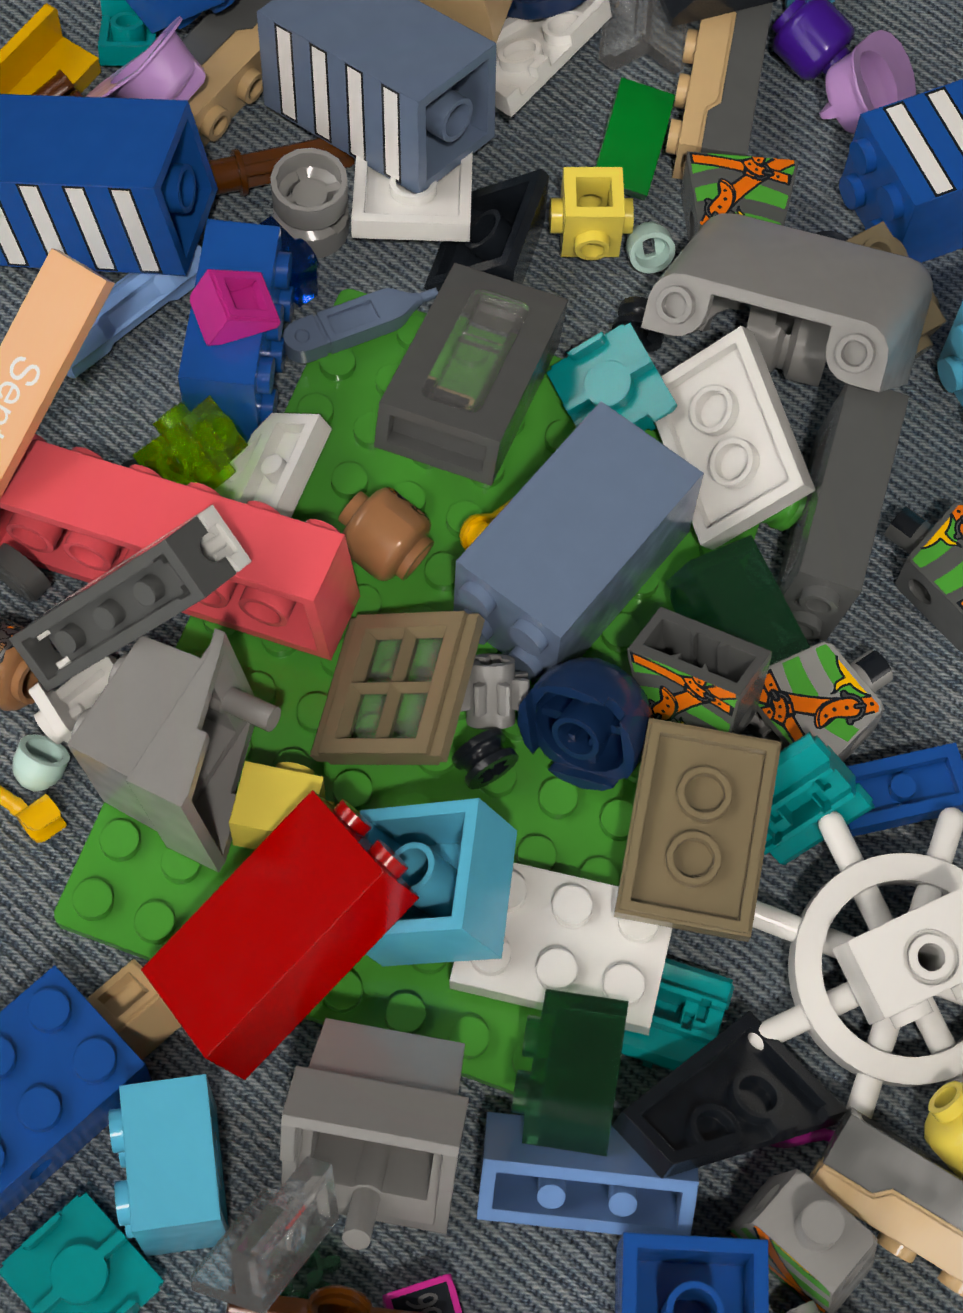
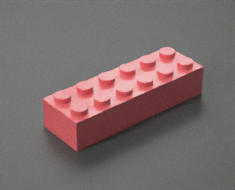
(90, 515)

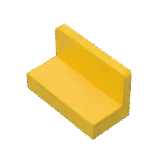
(40, 52)

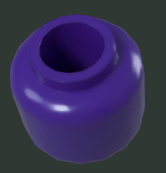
(812, 37)

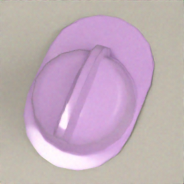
(160, 72)
(867, 79)

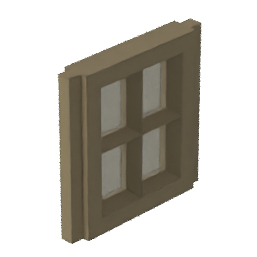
(398, 689)

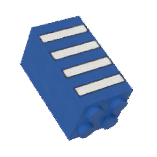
(910, 171)
(102, 182)

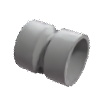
(312, 198)
(790, 344)

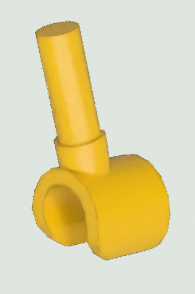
(39, 819)

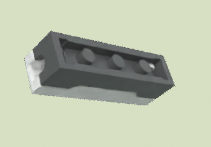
(131, 599)

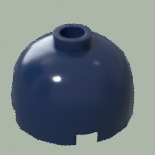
(587, 722)

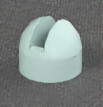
(662, 246)
(39, 762)

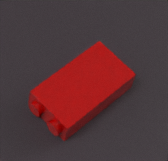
(280, 933)

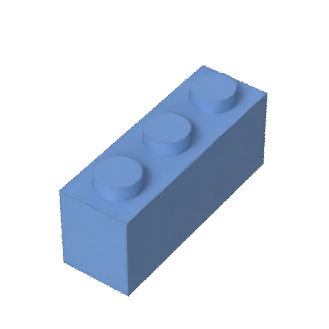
(577, 1188)

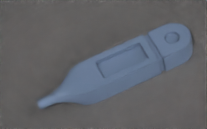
(351, 323)

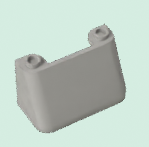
(863, 293)

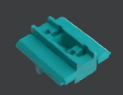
(616, 372)
(807, 787)
(684, 1016)
(80, 1265)

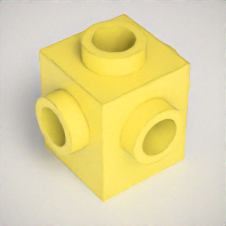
(591, 212)

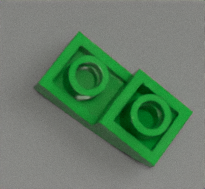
(636, 134)

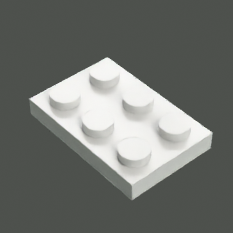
(392, 212)
(736, 435)
(569, 941)

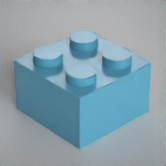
(459, 869)
(172, 1165)

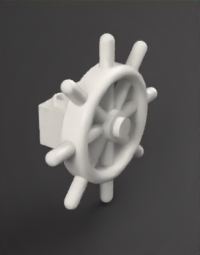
(887, 969)

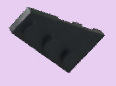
(726, 1103)

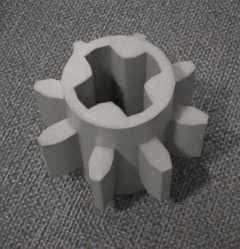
(494, 692)

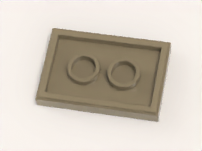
(698, 830)

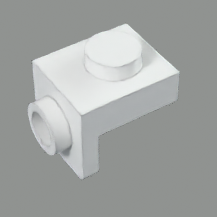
(63, 707)

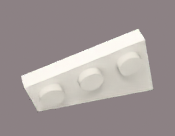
(536, 49)

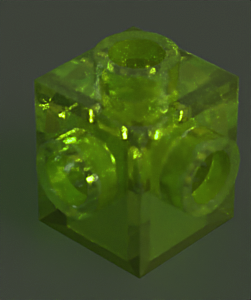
(200, 440)

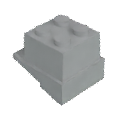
(173, 742)
(386, 1121)

